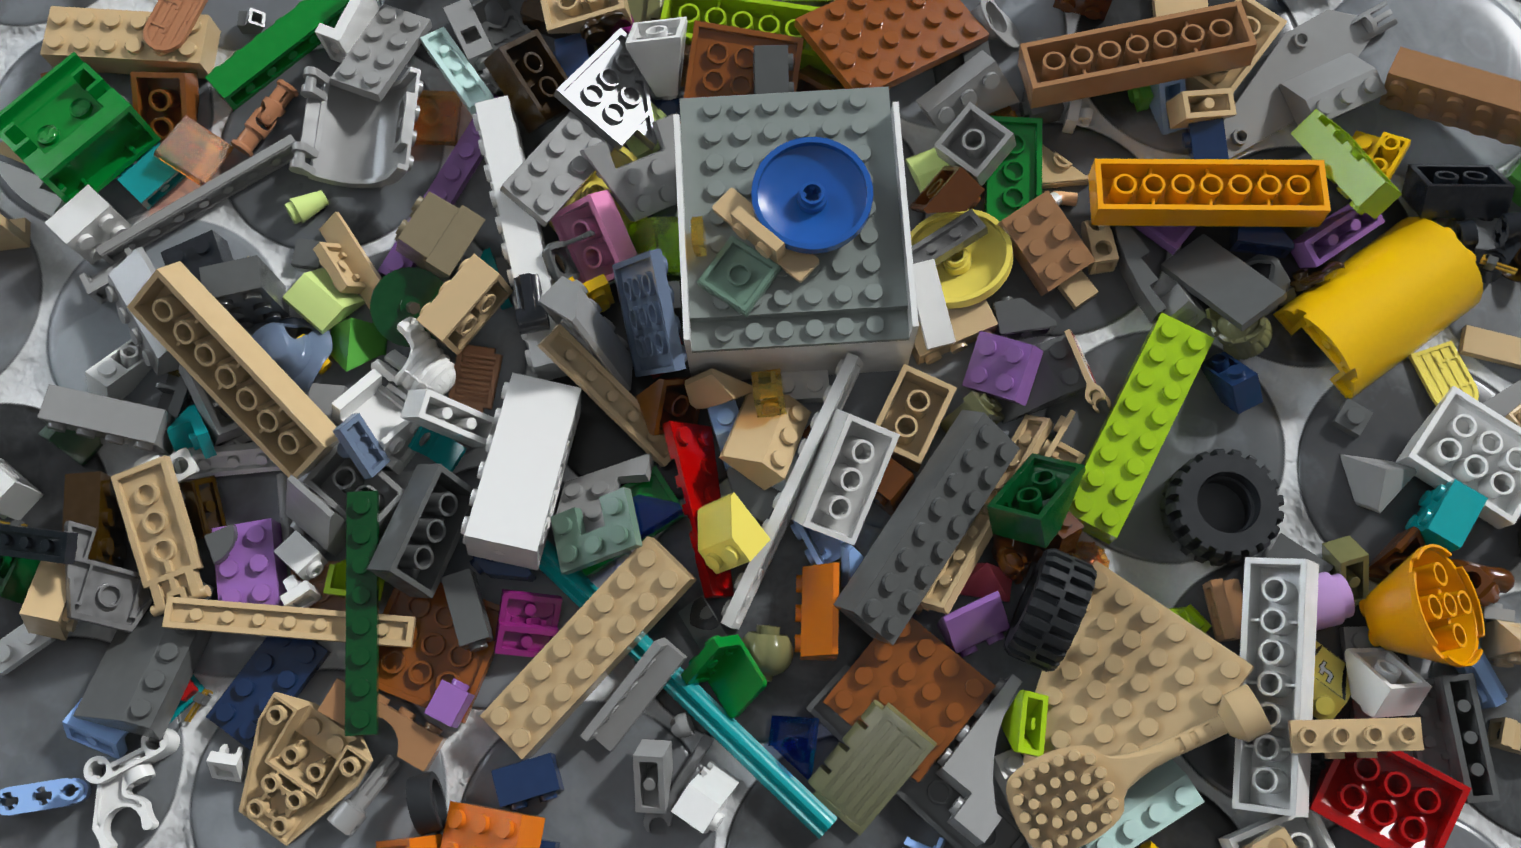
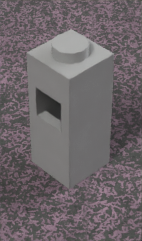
(469, 33)

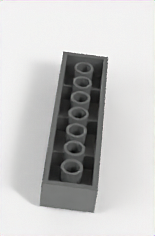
(927, 526)

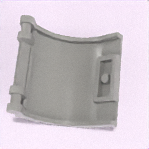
(355, 137)

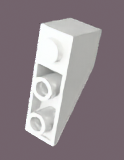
(118, 372)

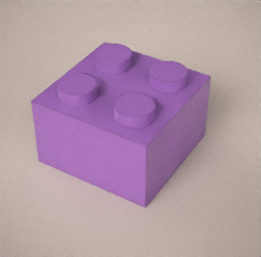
(1002, 368)

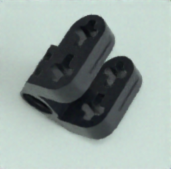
(1505, 237)

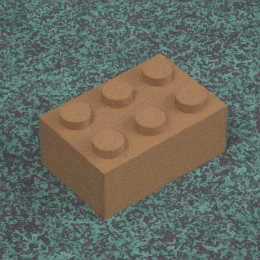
(1046, 243)

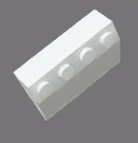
(1473, 446)

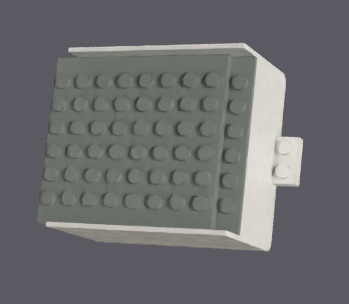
(856, 296)

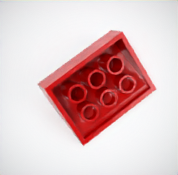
(1390, 799)

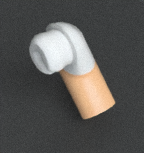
(1065, 198)

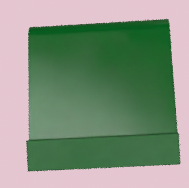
(75, 129)

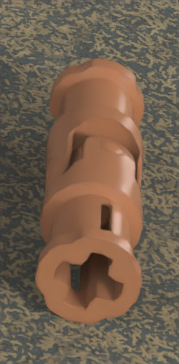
(265, 115)

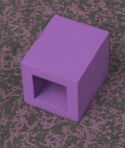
(450, 702)

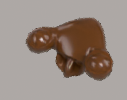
(1014, 557)
(1487, 580)

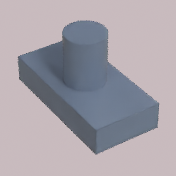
(360, 445)

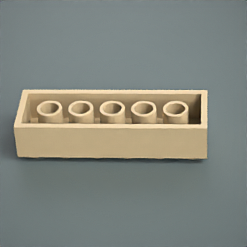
(115, 42)

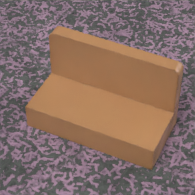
(1225, 608)

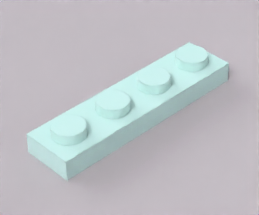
(456, 68)

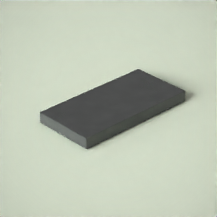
(1223, 282)

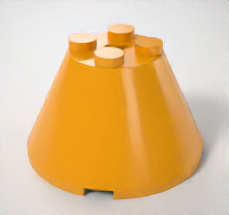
(1427, 610)

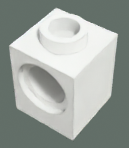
(301, 556)

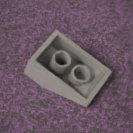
(315, 517)

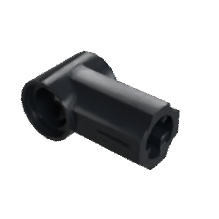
(530, 314)

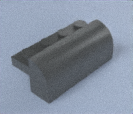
(1457, 735)

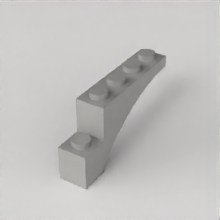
(971, 765)

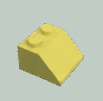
(728, 534)

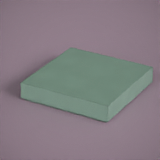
(739, 276)

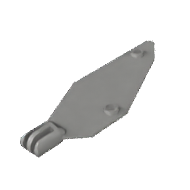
(1323, 38)

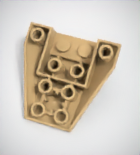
(299, 767)

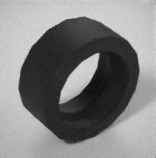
(426, 803)

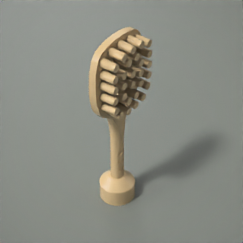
(1080, 793)

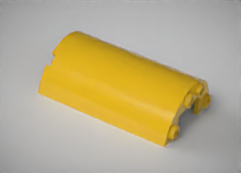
(1387, 301)

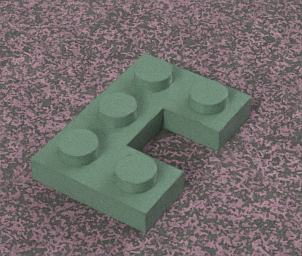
(581, 549)

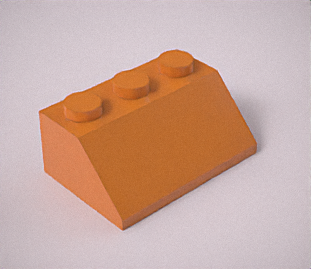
(817, 613)

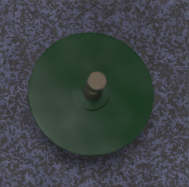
(401, 296)

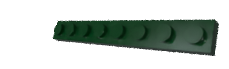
(361, 615)

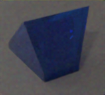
(795, 740)

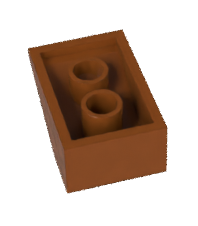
(165, 99)

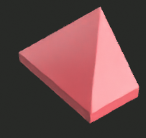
(986, 580)

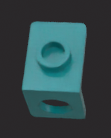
(438, 448)

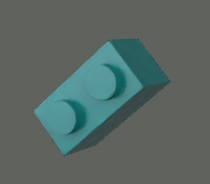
(150, 178)

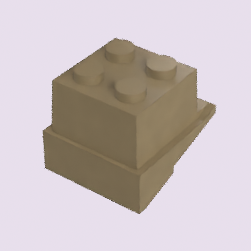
(437, 234)

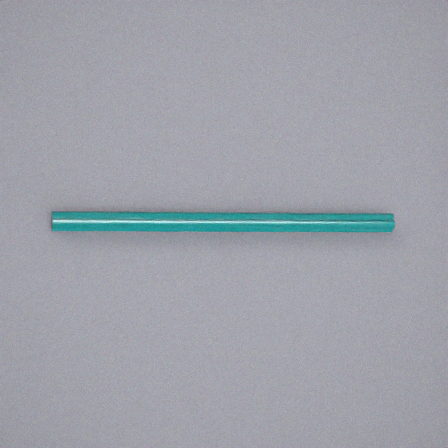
(711, 716)

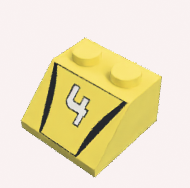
(1330, 684)

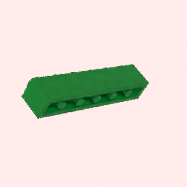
(273, 51)

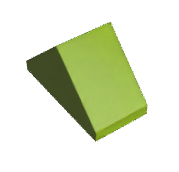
(1026, 723)

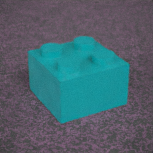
(1447, 514)

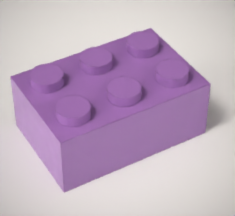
(253, 569)

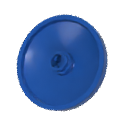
(812, 194)

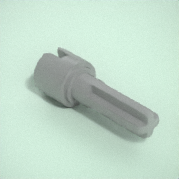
(351, 812)

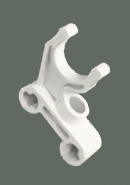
(121, 776)

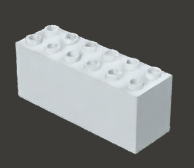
(522, 471)

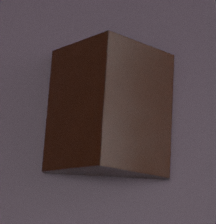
(666, 402)

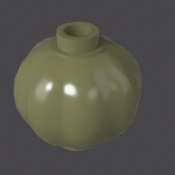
(769, 649)

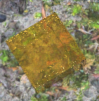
(698, 236)

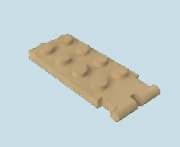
(160, 532)

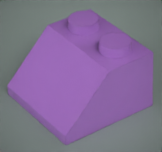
(974, 624)

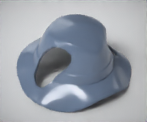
(297, 357)

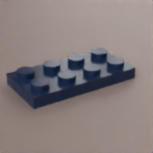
(276, 666)

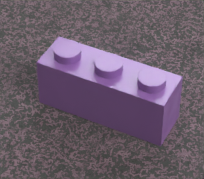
(1332, 236)

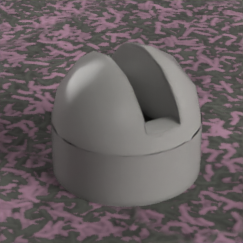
(682, 725)

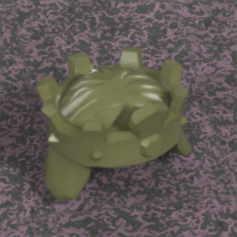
(1241, 343)

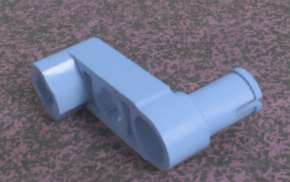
(60, 795)

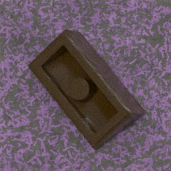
(203, 505)

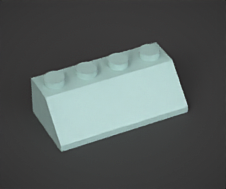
(1151, 806)

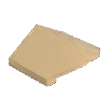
(714, 388)

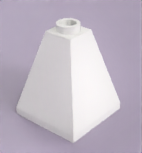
(659, 53)

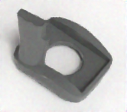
(561, 249)

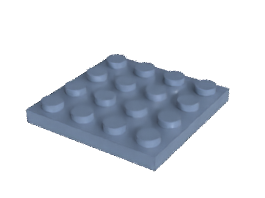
(649, 314)

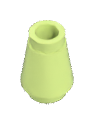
(305, 206)

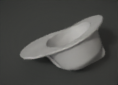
(996, 23)

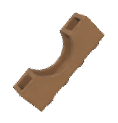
(416, 742)

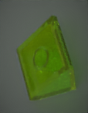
(656, 234)

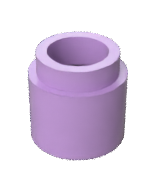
(1334, 600)

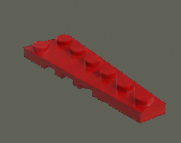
(698, 476)

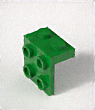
(729, 672)

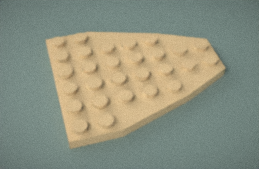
(1134, 674)

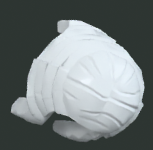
(426, 365)

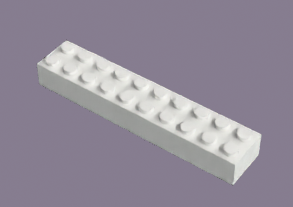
(521, 233)

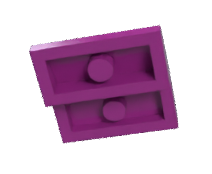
(526, 622)

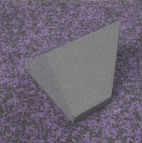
(1375, 480)

